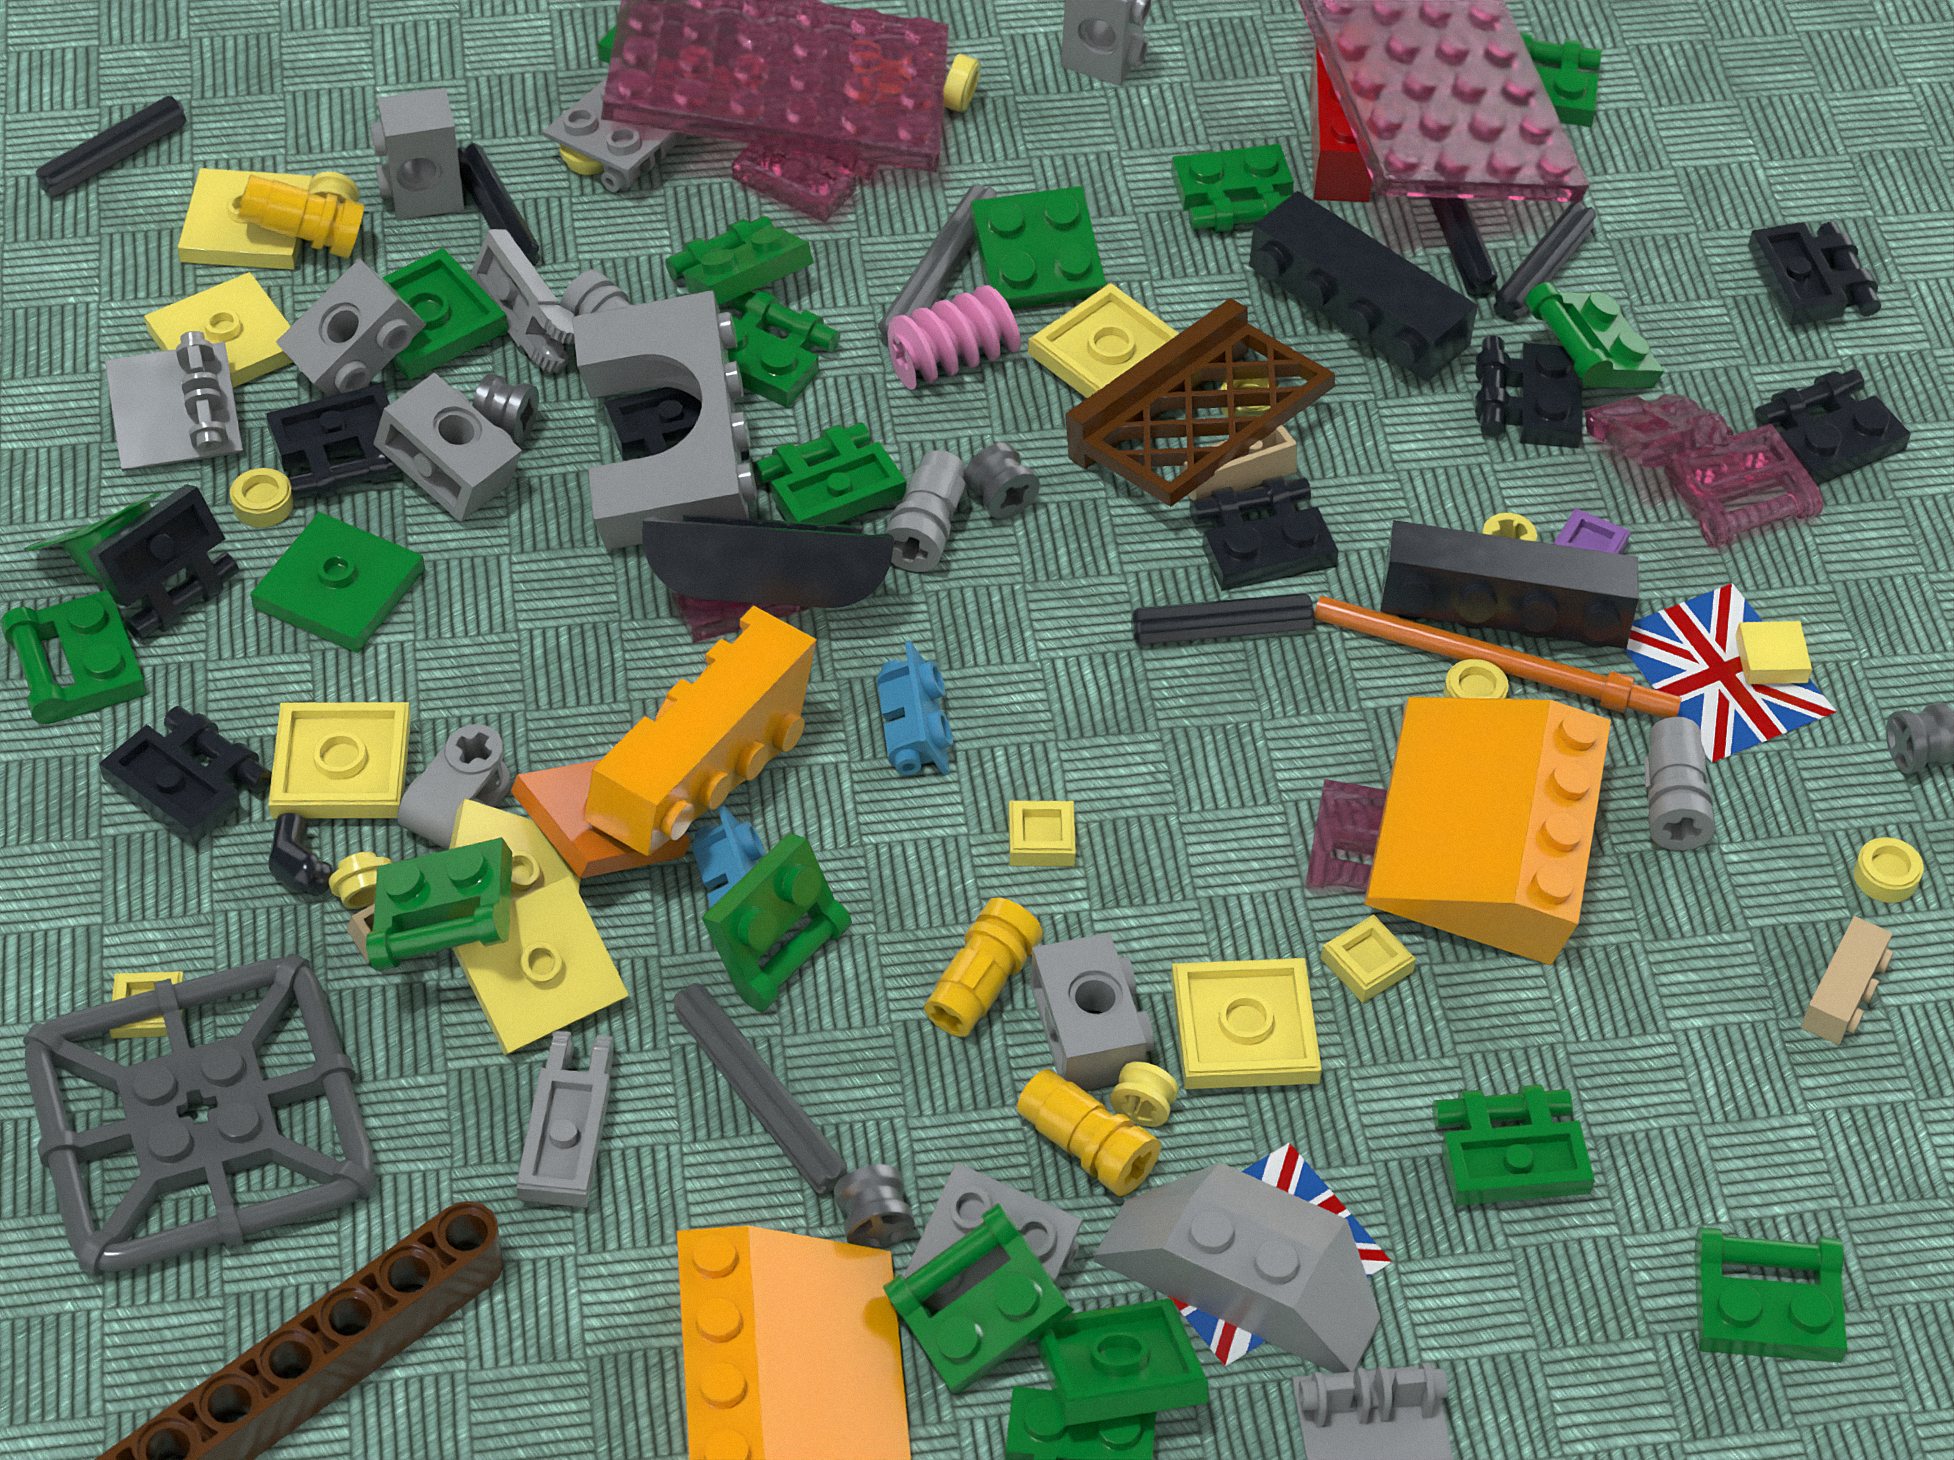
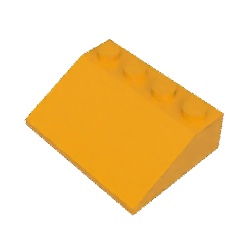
(1491, 820)
(789, 1348)

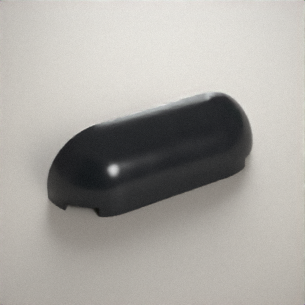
(766, 560)

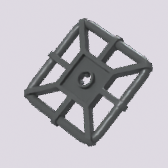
(172, 1148)

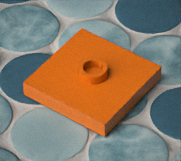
(558, 804)

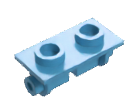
(924, 732)
(726, 852)

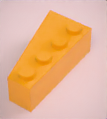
(705, 736)

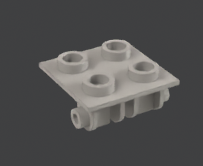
(619, 146)
(174, 404)
(960, 1210)
(1374, 1414)

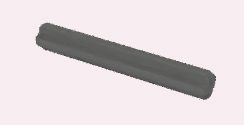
(938, 262)
(759, 1088)

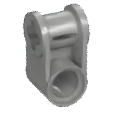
(464, 768)

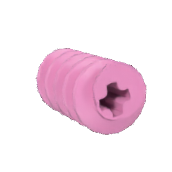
(951, 331)

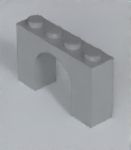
(680, 347)

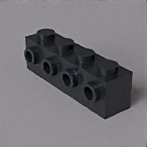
(1362, 285)
(1510, 585)

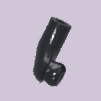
(293, 862)

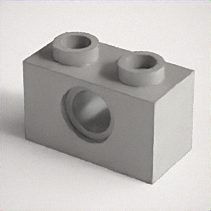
(1105, 37)
(419, 154)
(351, 332)
(447, 446)
(1080, 978)

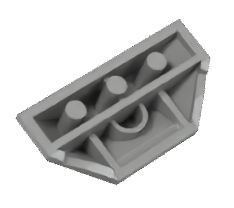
(1250, 1261)

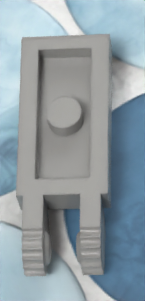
(526, 299)
(566, 1125)

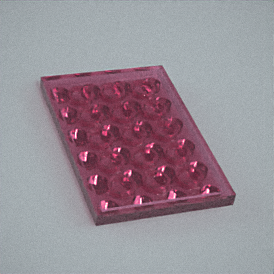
(783, 76)
(1444, 99)

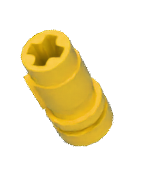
(302, 214)
(977, 974)
(1083, 1127)

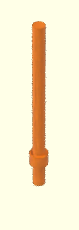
(1615, 690)

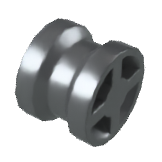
(507, 405)
(1001, 480)
(1921, 737)
(874, 1206)

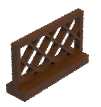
(1169, 381)

